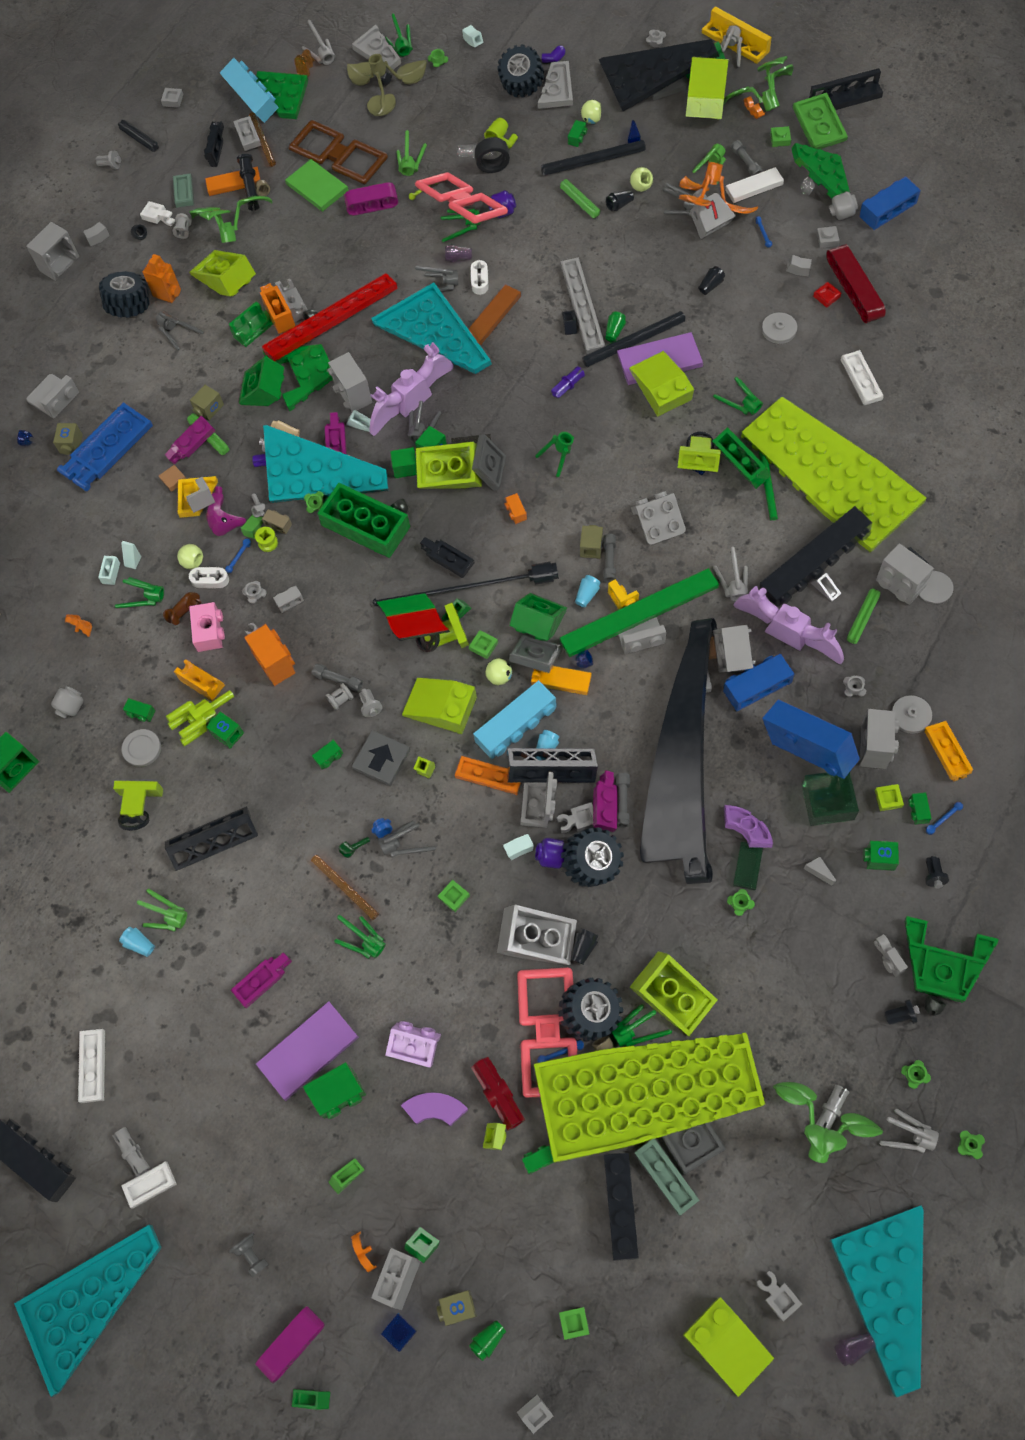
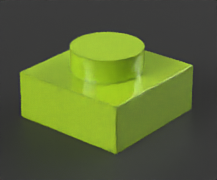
(889, 797)
(494, 1136)

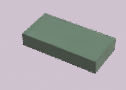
(183, 190)

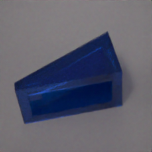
(634, 134)

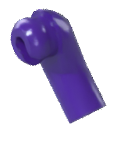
(555, 56)

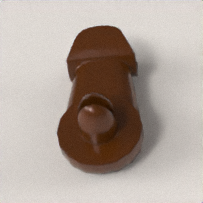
(181, 608)

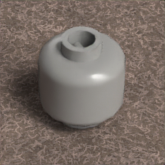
(843, 206)
(67, 702)

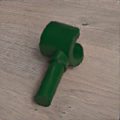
(348, 850)

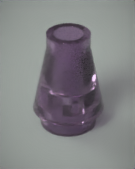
(457, 253)
(854, 1348)

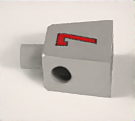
(711, 217)

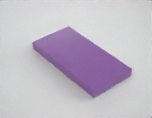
(679, 348)
(307, 1051)

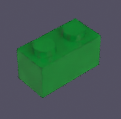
(577, 133)
(139, 710)
(327, 754)
(920, 808)
(538, 1160)

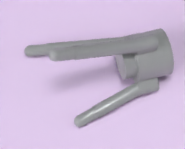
(731, 38)
(325, 53)
(736, 587)
(922, 1136)

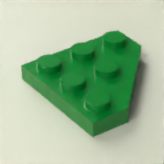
(286, 89)
(824, 168)

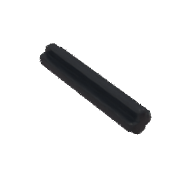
(138, 135)

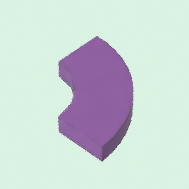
(748, 825)
(434, 1106)

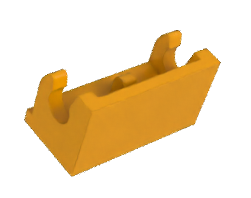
(199, 680)

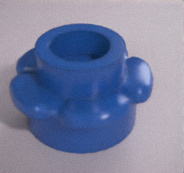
(382, 827)

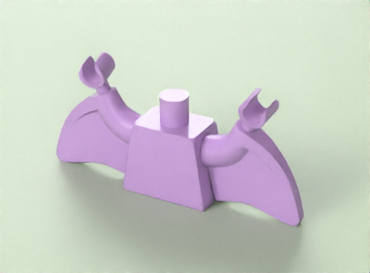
(409, 389)
(790, 624)

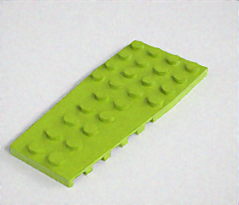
(832, 470)
(644, 1092)

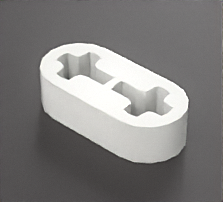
(483, 276)
(208, 577)

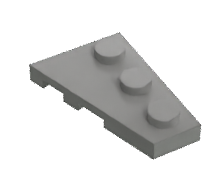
(375, 43)
(558, 87)

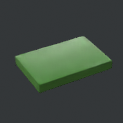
(820, 121)
(316, 185)

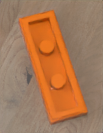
(227, 182)
(485, 774)

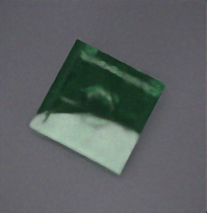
(829, 798)

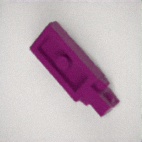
(335, 434)
(190, 440)
(605, 803)
(260, 979)

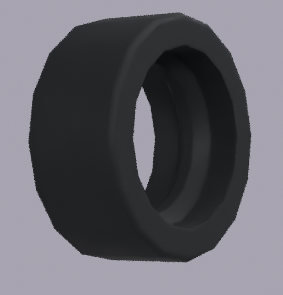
(489, 145)

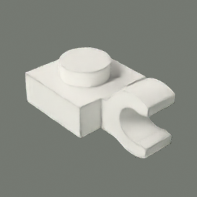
(155, 212)

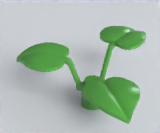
(769, 96)
(226, 229)
(822, 1139)

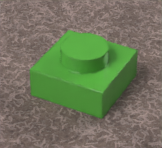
(780, 136)
(483, 644)
(453, 896)
(574, 1323)

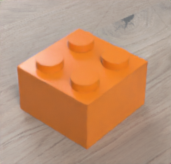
(271, 654)

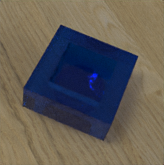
(399, 1332)

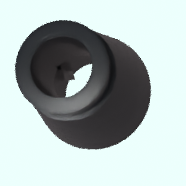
(619, 199)
(712, 279)
(584, 945)

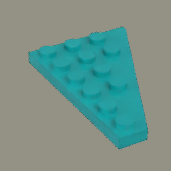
(430, 318)
(305, 467)
(886, 1282)
(75, 1308)

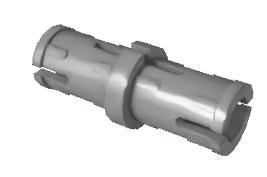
(832, 1107)
(131, 1151)

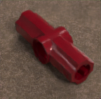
(498, 1093)

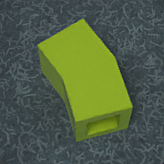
(419, 765)

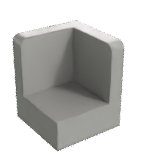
(200, 498)

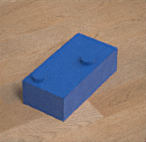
(811, 739)

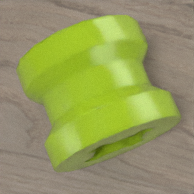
(270, 542)

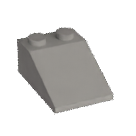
(536, 935)

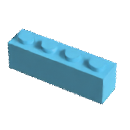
(249, 90)
(515, 720)

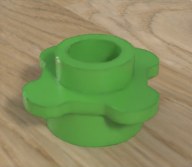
(437, 57)
(310, 498)
(734, 900)
(923, 1076)
(965, 1149)

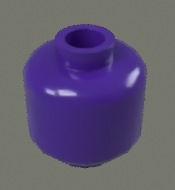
(506, 200)
(549, 853)

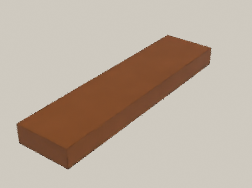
(494, 313)

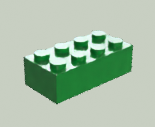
(364, 520)

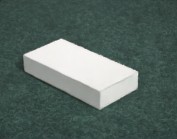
(148, 1185)

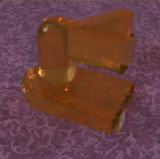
(304, 62)

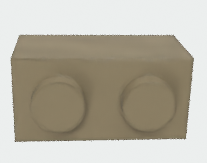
(277, 521)

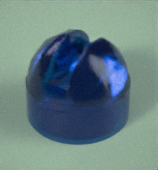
(23, 438)
(585, 659)

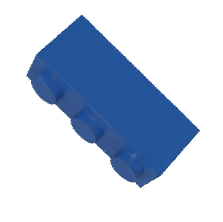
(889, 203)
(758, 682)

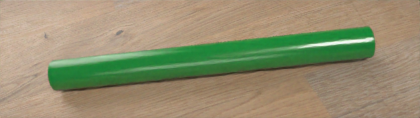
(769, 491)

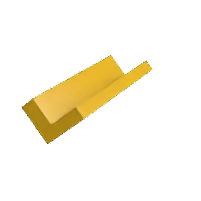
(752, 37)

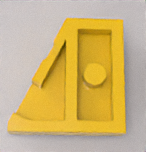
(187, 487)

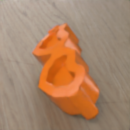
(755, 110)
(83, 625)
(361, 1253)

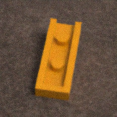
(564, 680)
(948, 751)

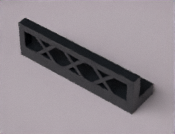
(853, 95)
(565, 771)
(207, 831)

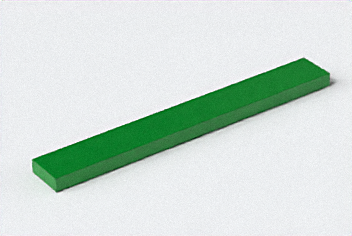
(639, 612)

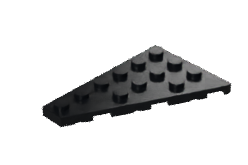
(646, 72)

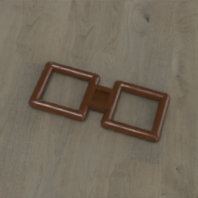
(338, 152)

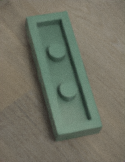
(666, 1177)

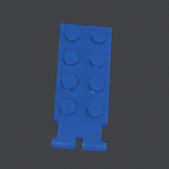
(105, 446)

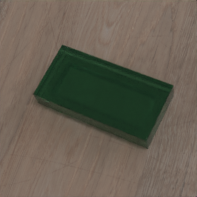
(747, 866)

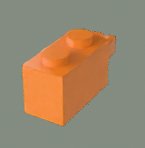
(161, 279)
(277, 308)

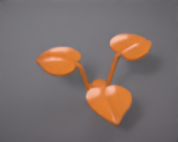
(712, 176)

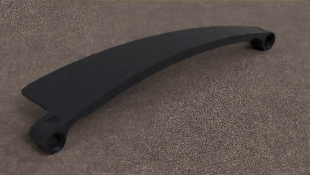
(676, 789)

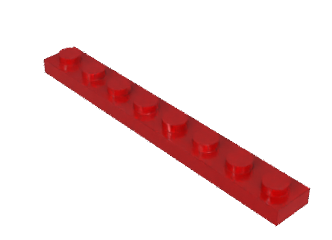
(329, 317)

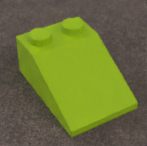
(707, 88)
(224, 272)
(662, 383)
(447, 466)
(441, 703)
(673, 993)
(728, 1346)

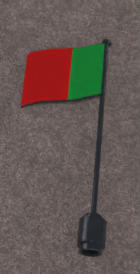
(417, 617)

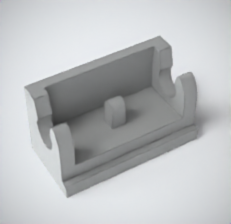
(292, 299)
(396, 1279)

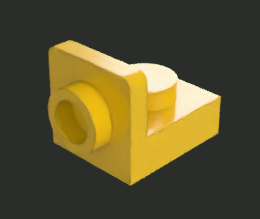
(619, 595)

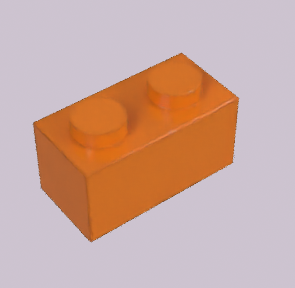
(516, 508)

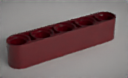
(855, 283)

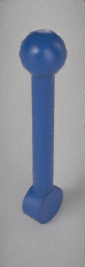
(768, 243)
(246, 543)
(931, 828)
(580, 1045)

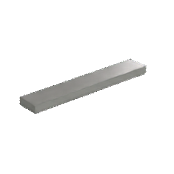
(582, 305)

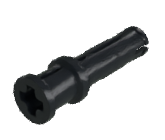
(247, 173)

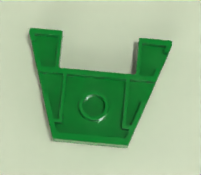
(310, 369)
(944, 971)

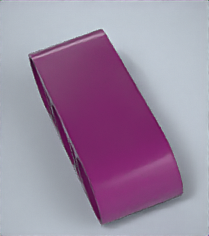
(371, 198)
(290, 1344)

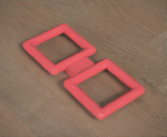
(461, 197)
(546, 1025)

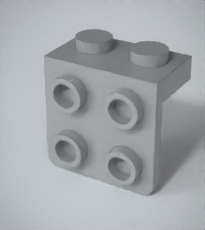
(53, 394)
(659, 517)
(643, 636)
(538, 802)

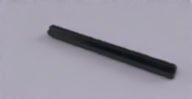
(593, 157)
(634, 338)

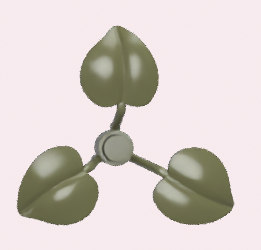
(362, 72)

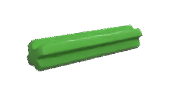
(580, 198)
(214, 439)
(863, 616)

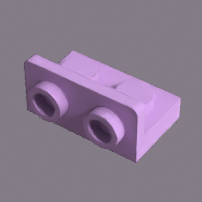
(412, 1043)

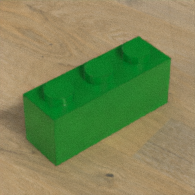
(741, 458)

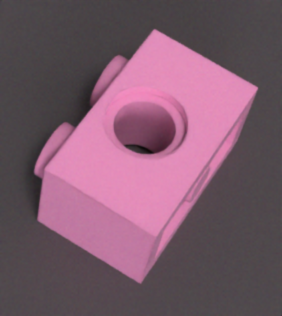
(202, 616)

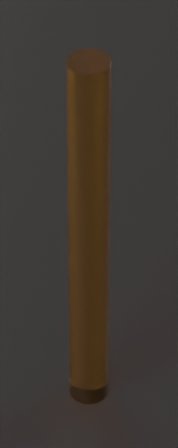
(263, 141)
(345, 887)

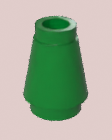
(615, 324)
(487, 1340)

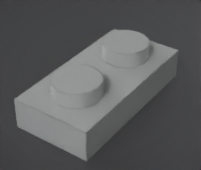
(247, 133)

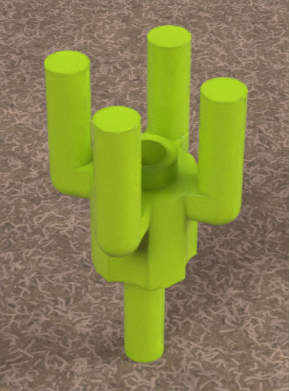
(196, 715)

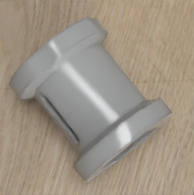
(182, 223)
(339, 696)

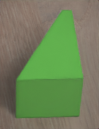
(251, 526)
(345, 1176)

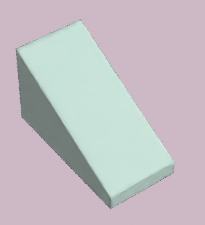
(359, 421)
(130, 555)

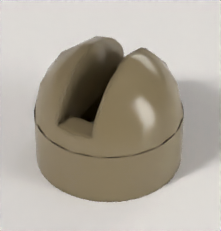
(265, 188)
(602, 1043)

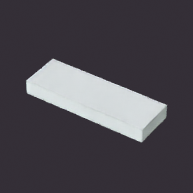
(754, 185)
(862, 377)
(91, 1065)

